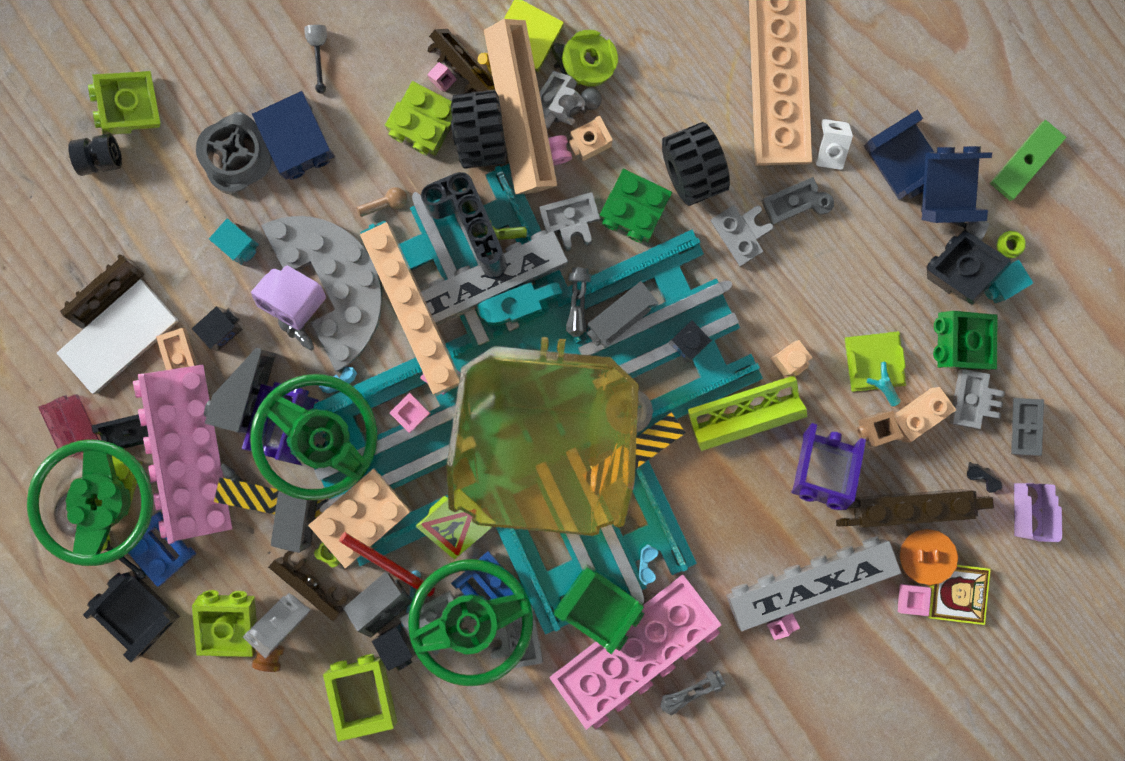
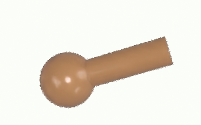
(395, 198)

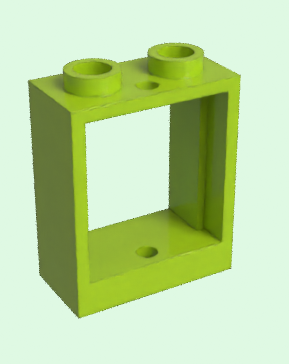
(367, 725)

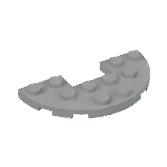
(345, 275)

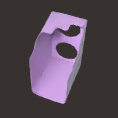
(288, 296)
(1048, 520)

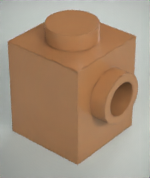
(879, 428)

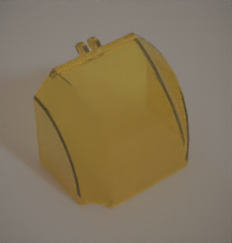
(543, 441)

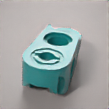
(517, 303)

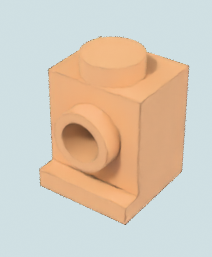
(601, 142)
(792, 359)

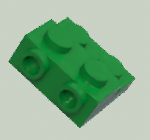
(634, 206)
(966, 340)

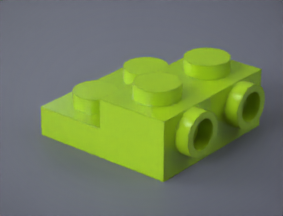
(124, 102)
(421, 119)
(222, 623)

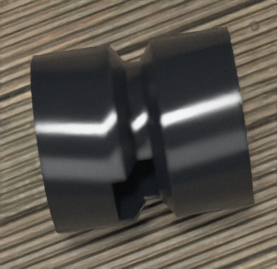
(90, 155)

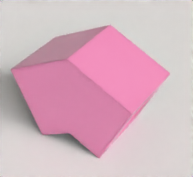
(438, 73)
(783, 626)

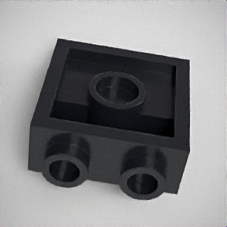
(967, 267)

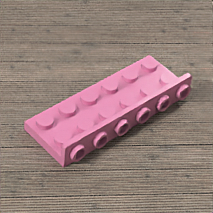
(182, 452)
(669, 629)

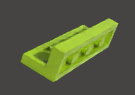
(747, 418)

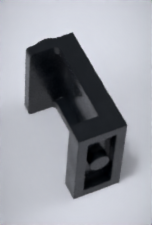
(131, 613)

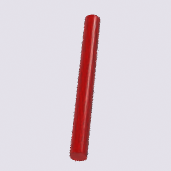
(382, 561)

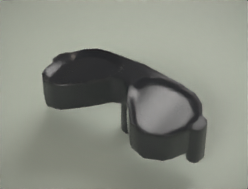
(557, 50)
(977, 472)

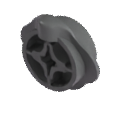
(211, 142)

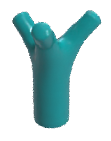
(886, 386)

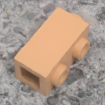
(923, 414)

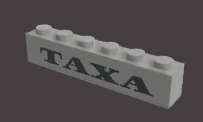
(472, 286)
(813, 583)

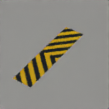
(657, 438)
(251, 496)

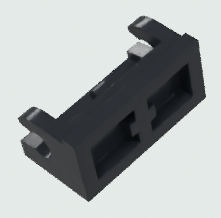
(122, 432)

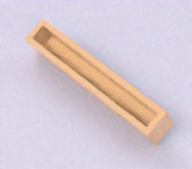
(520, 106)
(411, 309)

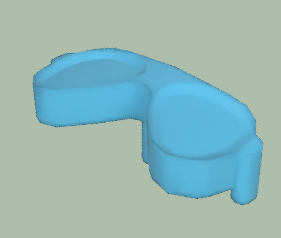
(348, 375)
(648, 554)

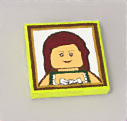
(961, 596)

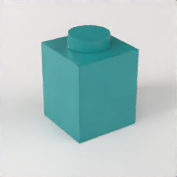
(234, 242)
(1009, 283)

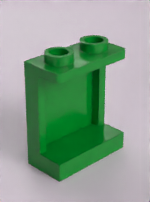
(600, 609)

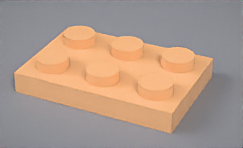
(363, 512)

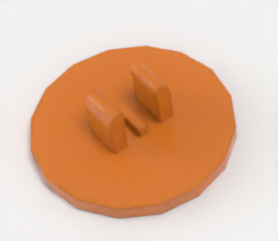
(928, 557)

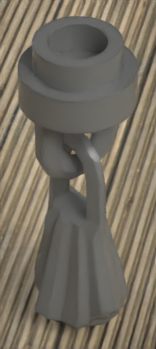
(576, 322)
(674, 702)

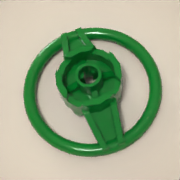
(302, 425)
(92, 520)
(490, 617)

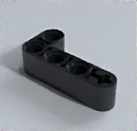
(464, 202)

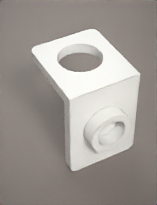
(834, 144)

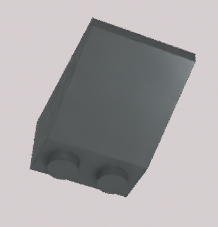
(235, 399)

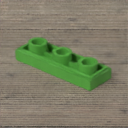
(1037, 151)

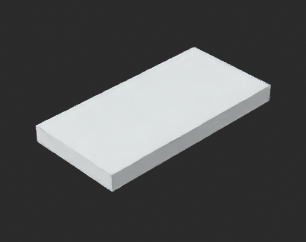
(117, 337)

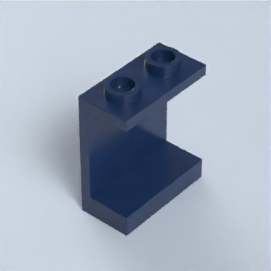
(293, 136)
(901, 155)
(952, 185)

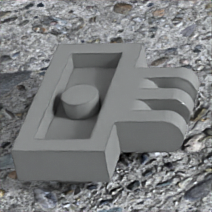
(974, 399)

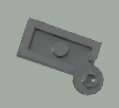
(796, 201)

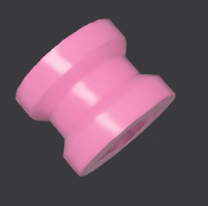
(559, 150)

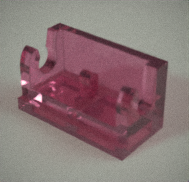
(67, 421)

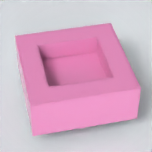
(410, 413)
(914, 599)

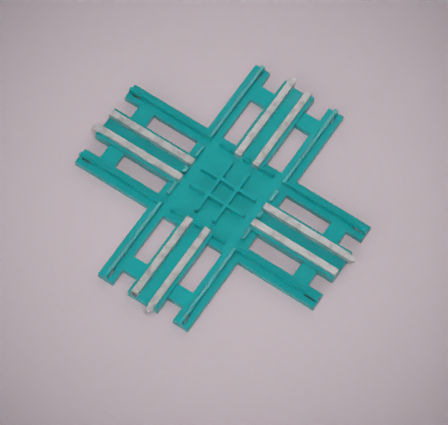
(642, 347)

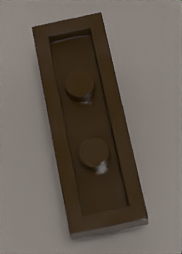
(461, 60)
(102, 292)
(308, 586)

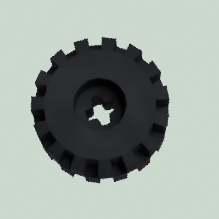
(478, 129)
(696, 163)

